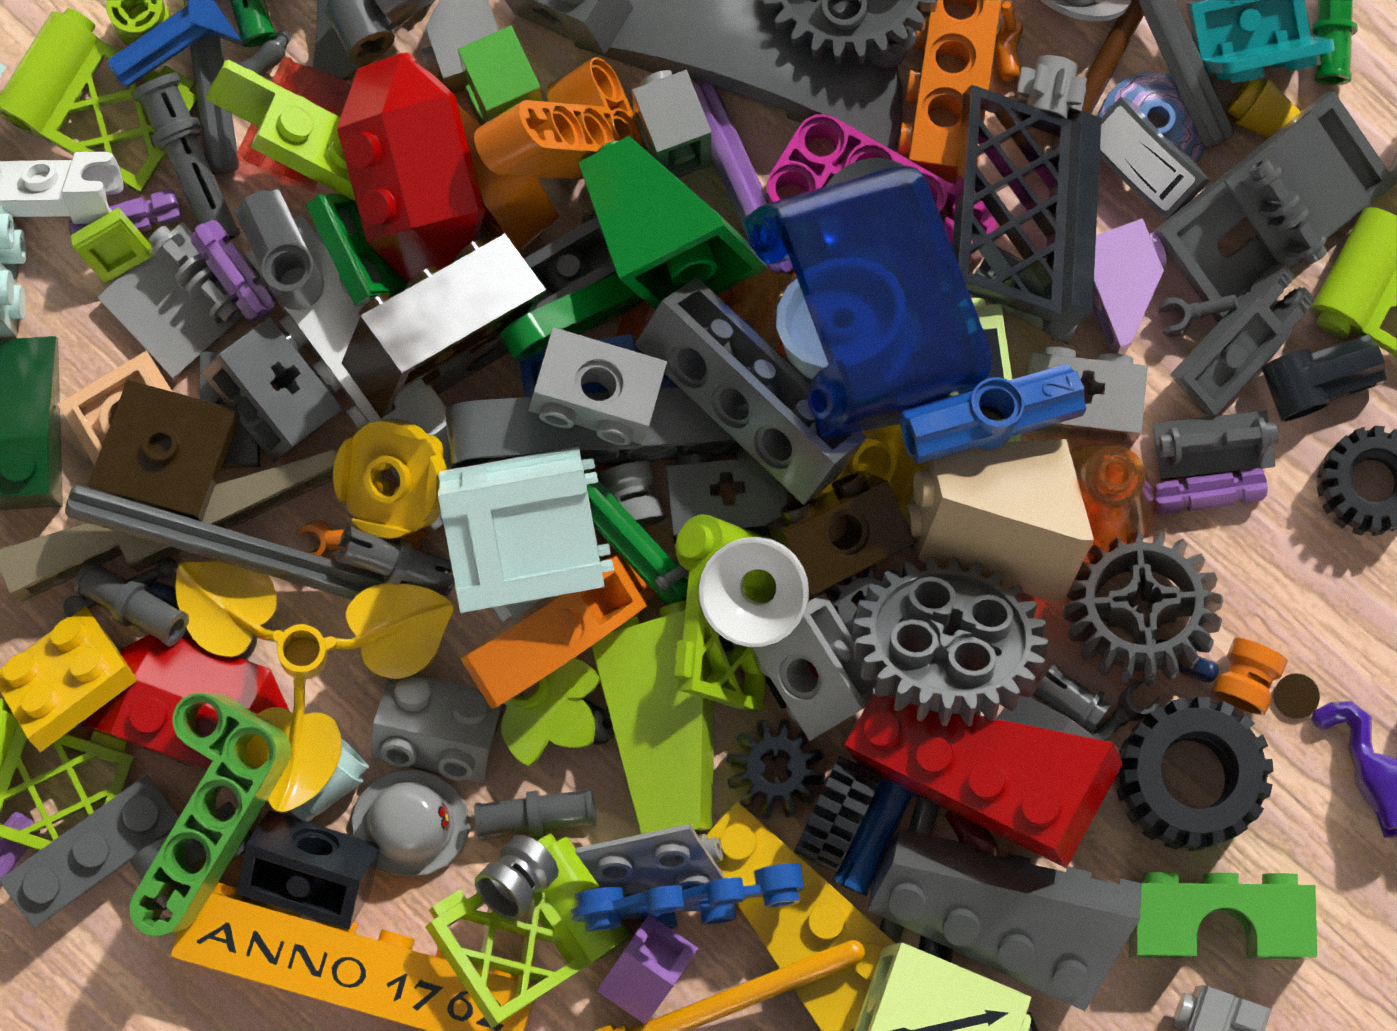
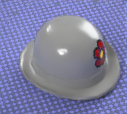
(413, 820)

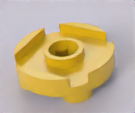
(359, 482)

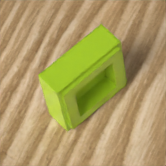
(111, 245)

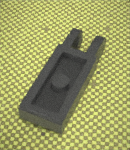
(1242, 341)

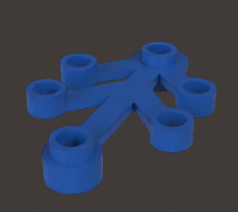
(715, 900)

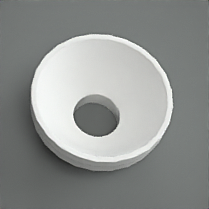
(733, 612)

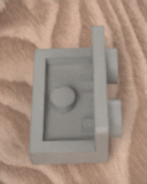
(435, 727)

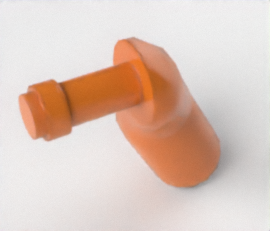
(1007, 43)

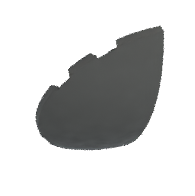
(743, 53)

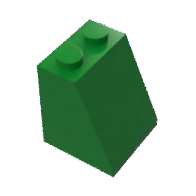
(660, 227)

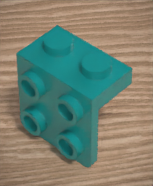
(1246, 35)

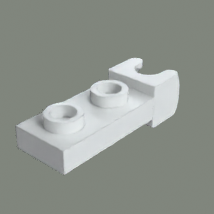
(60, 186)

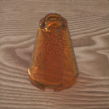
(1114, 492)

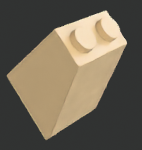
(1006, 509)

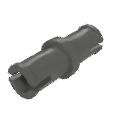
(395, 560)
(131, 603)
(535, 814)

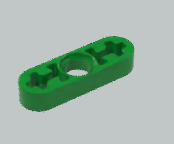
(571, 313)

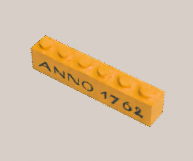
(339, 966)

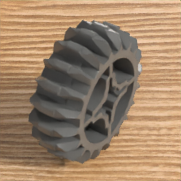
(1166, 603)

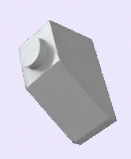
(451, 27)

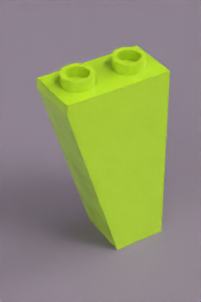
(659, 730)

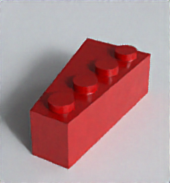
(998, 773)

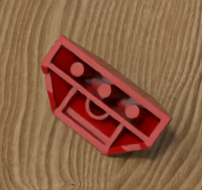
(409, 166)
(166, 676)

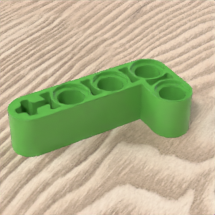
(200, 817)

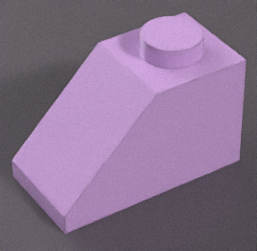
(1125, 280)

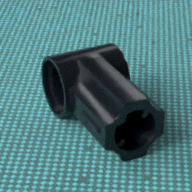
(1308, 380)

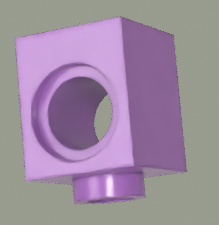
(647, 969)

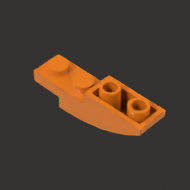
(554, 633)

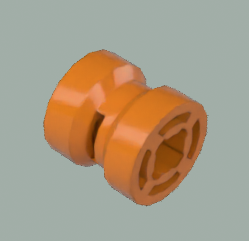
(1249, 676)

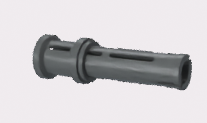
(178, 135)

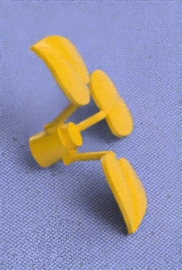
(392, 624)

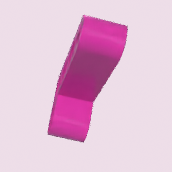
(813, 172)

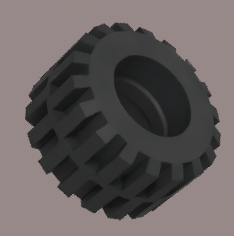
(1232, 743)

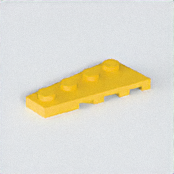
(801, 929)

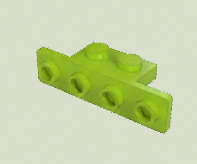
(288, 124)

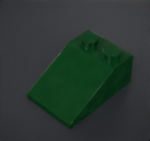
(30, 424)

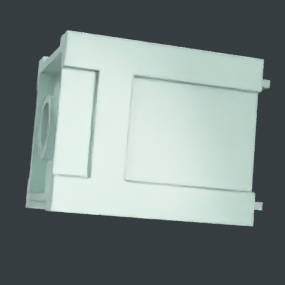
(521, 529)

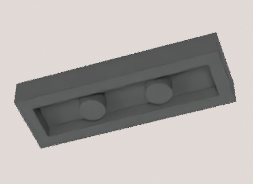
(89, 852)

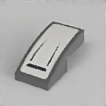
(1147, 160)

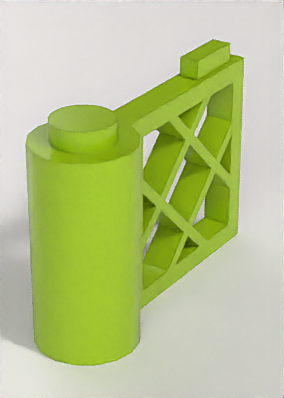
(54, 78)
(1362, 281)
(694, 547)
(11, 750)
(552, 910)

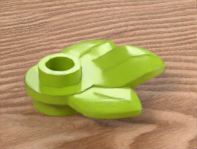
(552, 713)

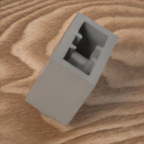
(1117, 393)

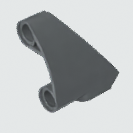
(358, 32)

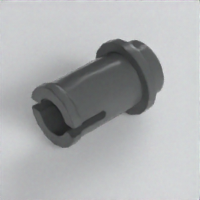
(1072, 699)

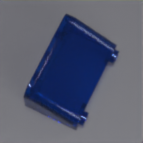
(878, 295)

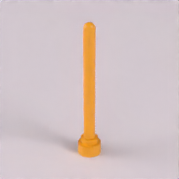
(753, 991)

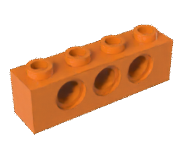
(932, 88)

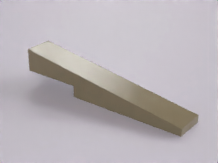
(58, 557)

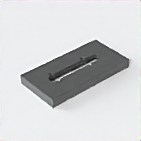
(1196, 228)

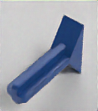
(171, 38)

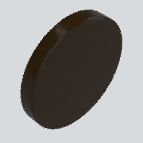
(1296, 696)

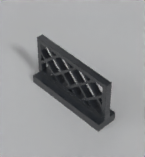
(1067, 224)

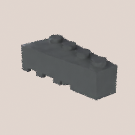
(1008, 914)

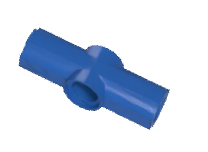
(960, 425)

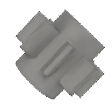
(1052, 86)

